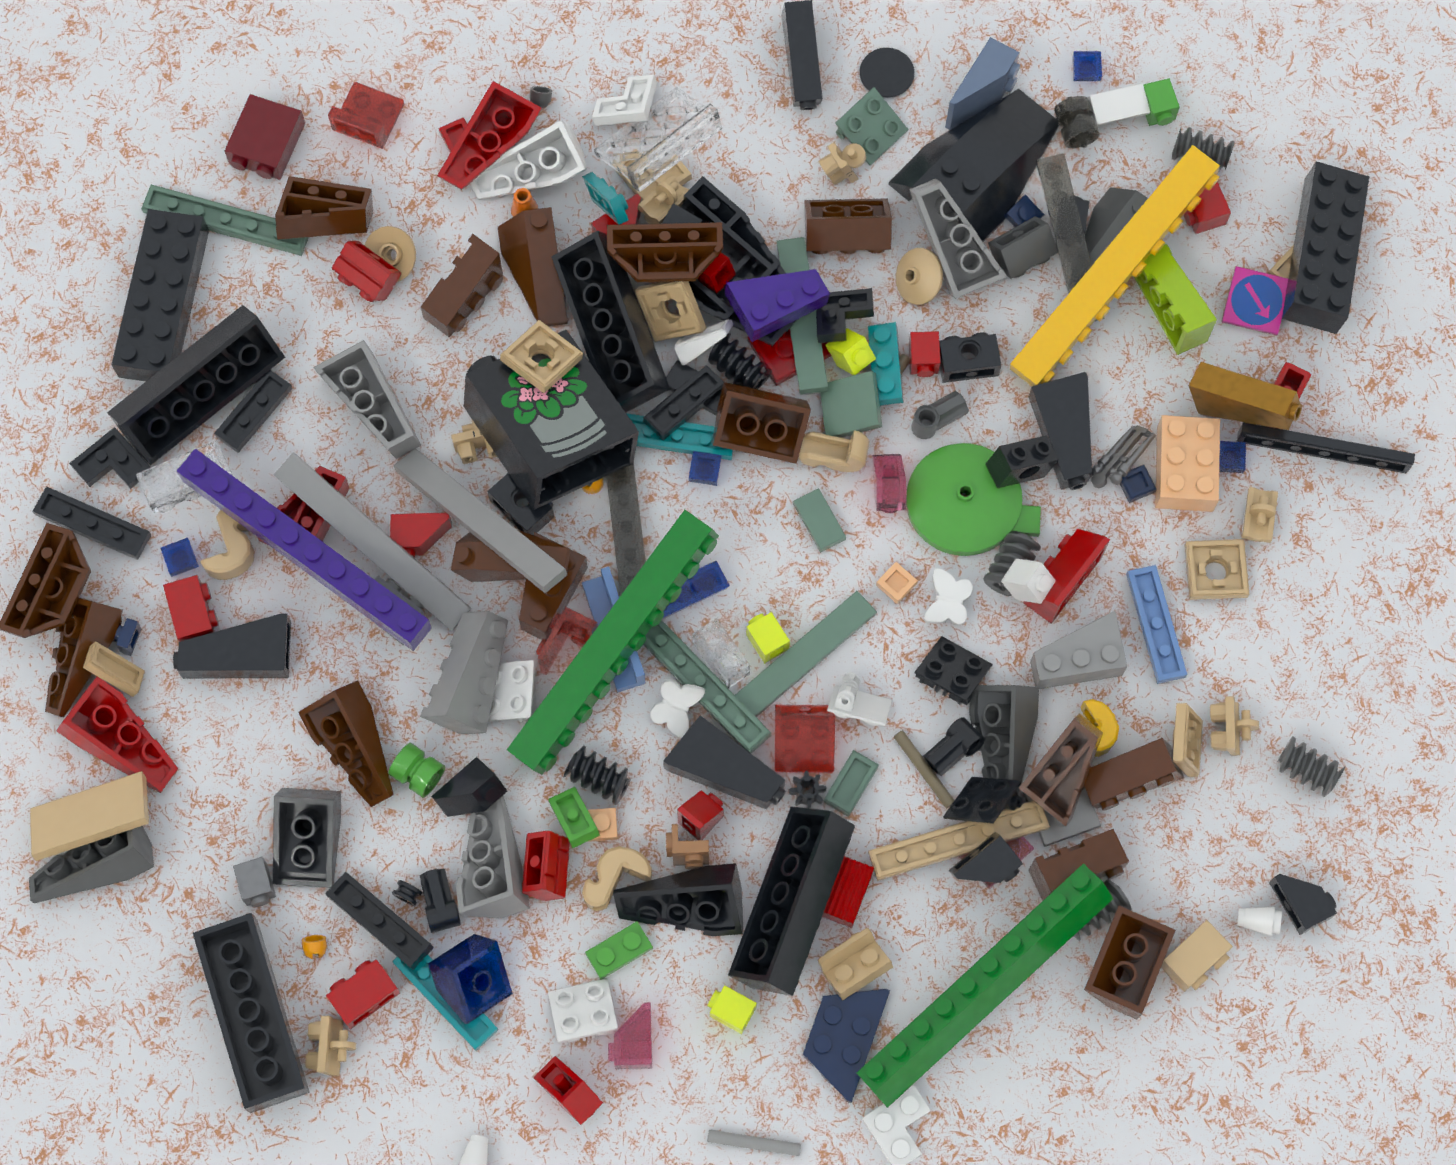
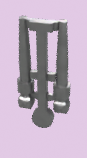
(1117, 454)

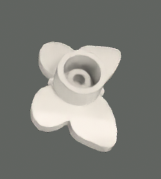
(949, 599)
(675, 705)

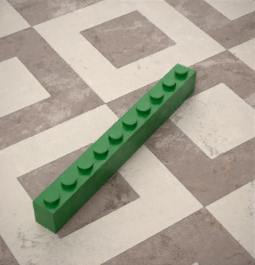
(613, 643)
(985, 985)

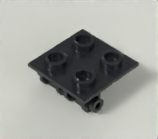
(952, 670)
(984, 800)

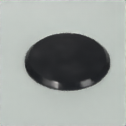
(887, 71)

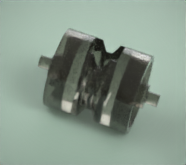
(1078, 125)

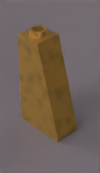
(1243, 398)

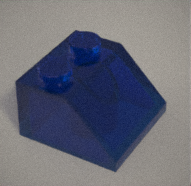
(471, 977)

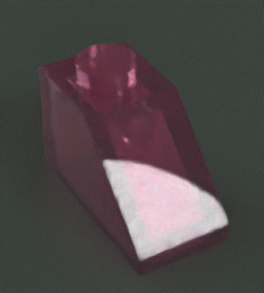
(889, 483)
(633, 1041)

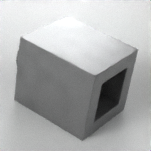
(254, 882)

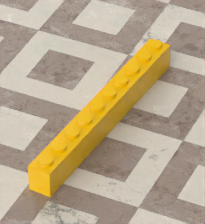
(1115, 266)

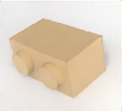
(1196, 956)

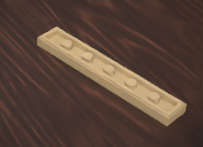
(955, 841)

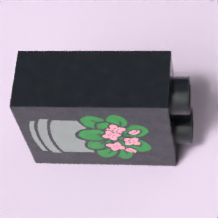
(553, 437)

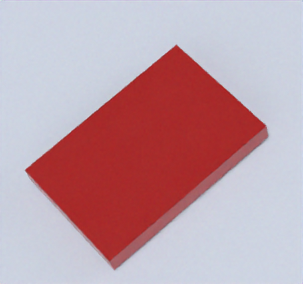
(780, 357)

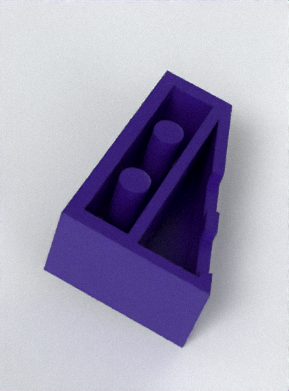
(775, 300)

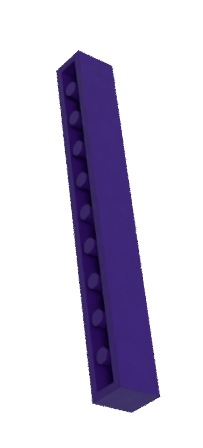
(304, 549)

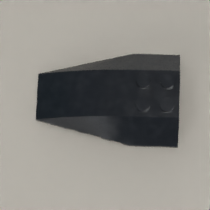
(984, 160)
(740, 243)

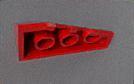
(492, 130)
(113, 733)

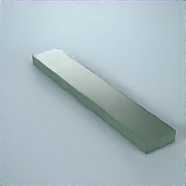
(223, 219)
(806, 349)
(806, 653)
(718, 699)

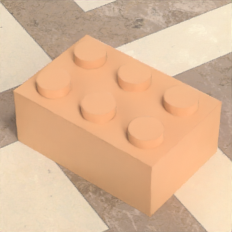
(1187, 463)

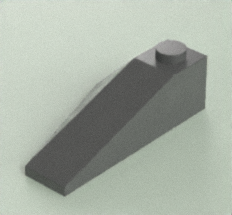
(1110, 218)

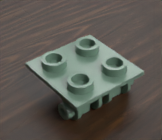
(871, 125)

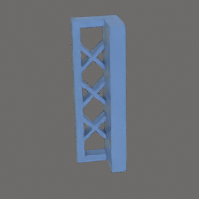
(601, 597)

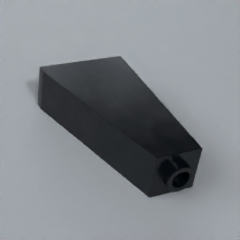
(802, 54)
(1064, 417)
(241, 651)
(722, 764)

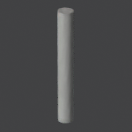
(754, 1142)

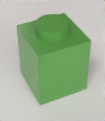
(1161, 102)

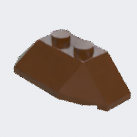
(665, 250)
(47, 585)

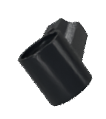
(960, 741)
(440, 907)

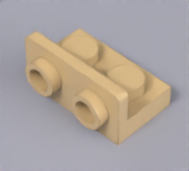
(854, 963)

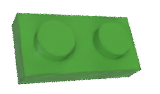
(573, 817)
(619, 950)

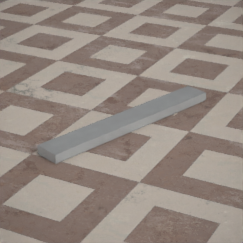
(480, 520)
(372, 541)

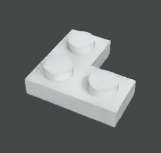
(631, 107)
(890, 1125)

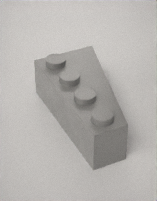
(962, 254)
(365, 390)
(469, 675)

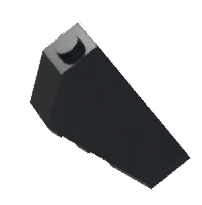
(693, 899)

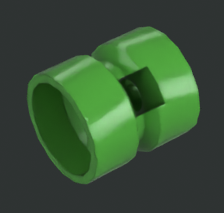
(414, 768)

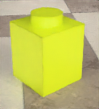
(851, 354)
(767, 636)
(731, 1009)

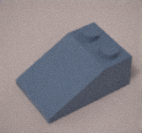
(984, 83)

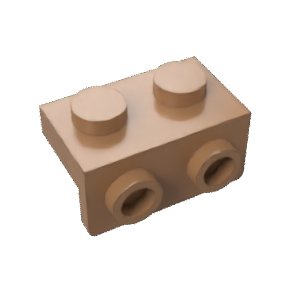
(688, 853)

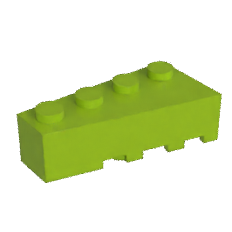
(1175, 302)

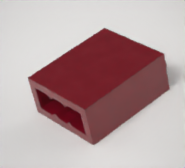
(264, 137)

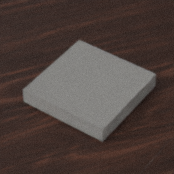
(1083, 820)

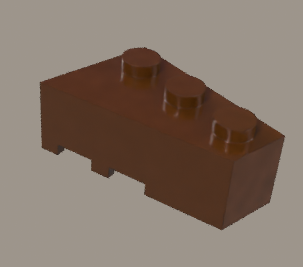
(464, 288)
(540, 607)

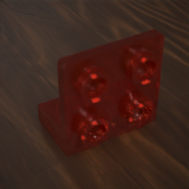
(366, 115)
(563, 625)
(804, 738)

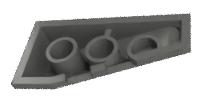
(1008, 722)
(93, 866)

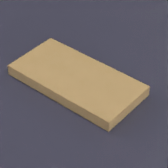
(89, 816)

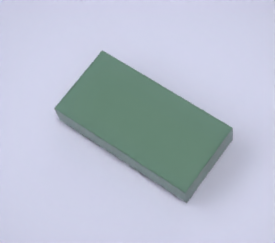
(819, 520)
(851, 783)

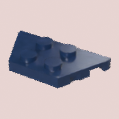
(844, 1037)

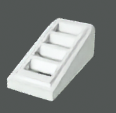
(693, 345)

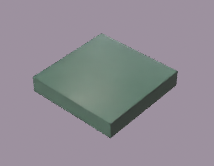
(851, 405)

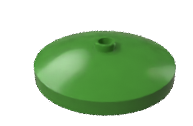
(958, 522)

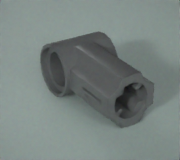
(939, 413)

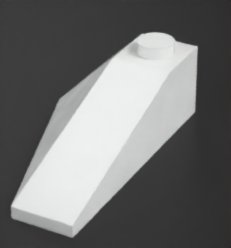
(536, 163)

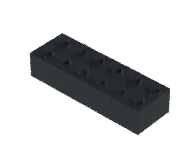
(1326, 248)
(160, 294)
(610, 321)
(196, 384)
(791, 900)
(250, 1013)

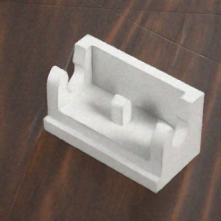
(1119, 104)

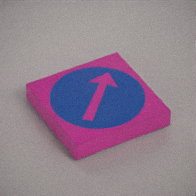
(1255, 301)

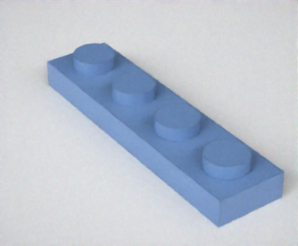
(1156, 624)

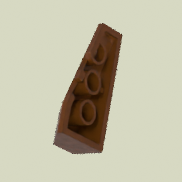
(527, 248)

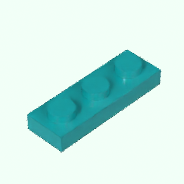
(606, 198)
(885, 347)

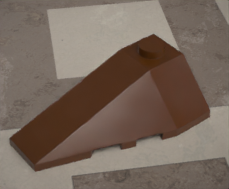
(479, 563)
(87, 624)
(348, 731)

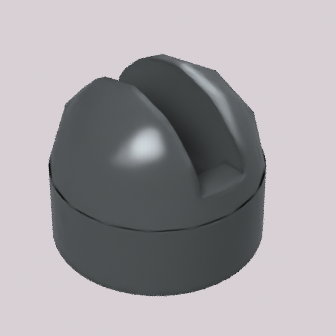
(540, 96)

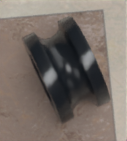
(407, 893)

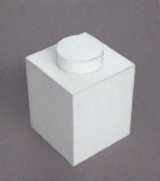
(1028, 581)

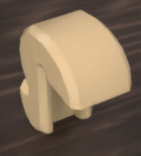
(835, 452)
(239, 554)
(609, 871)

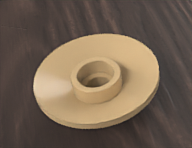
(392, 238)
(926, 272)

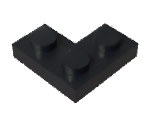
(842, 306)
(110, 453)

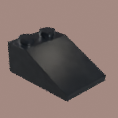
(305, 836)

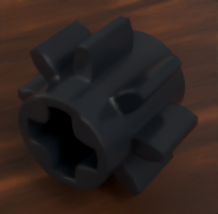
(809, 798)

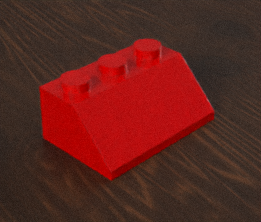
(1070, 569)

